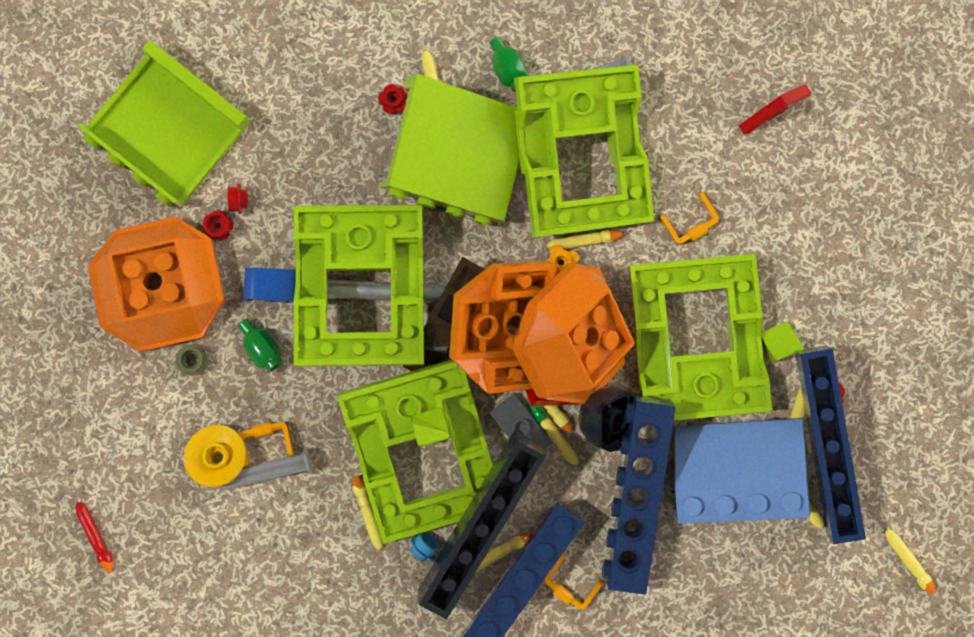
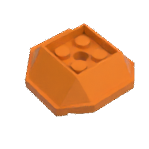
(182, 304)
(480, 323)
(572, 336)

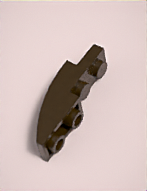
(438, 326)

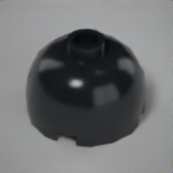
(604, 417)

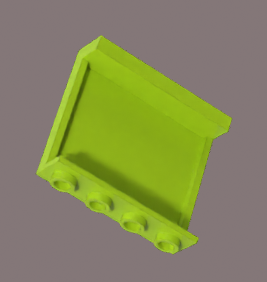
(165, 126)
(454, 151)

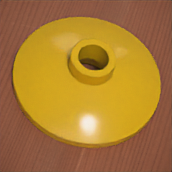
(201, 452)

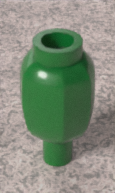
(507, 63)
(260, 346)

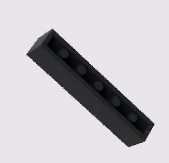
(480, 524)

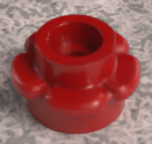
(385, 96)
(237, 199)
(218, 217)

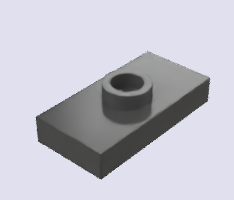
(513, 416)

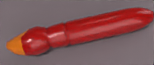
(103, 556)

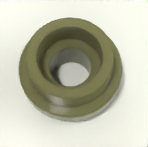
(182, 355)

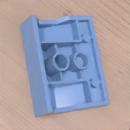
(741, 471)

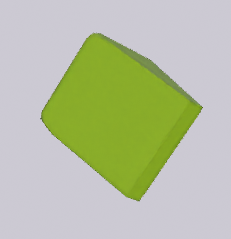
(780, 341)

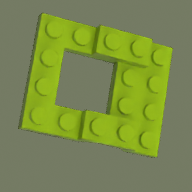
(574, 106)
(357, 241)
(707, 382)
(381, 417)

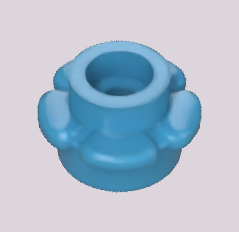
(424, 547)

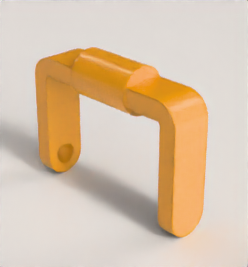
(697, 231)
(264, 430)
(564, 594)

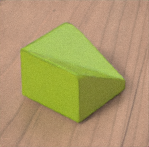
(430, 427)

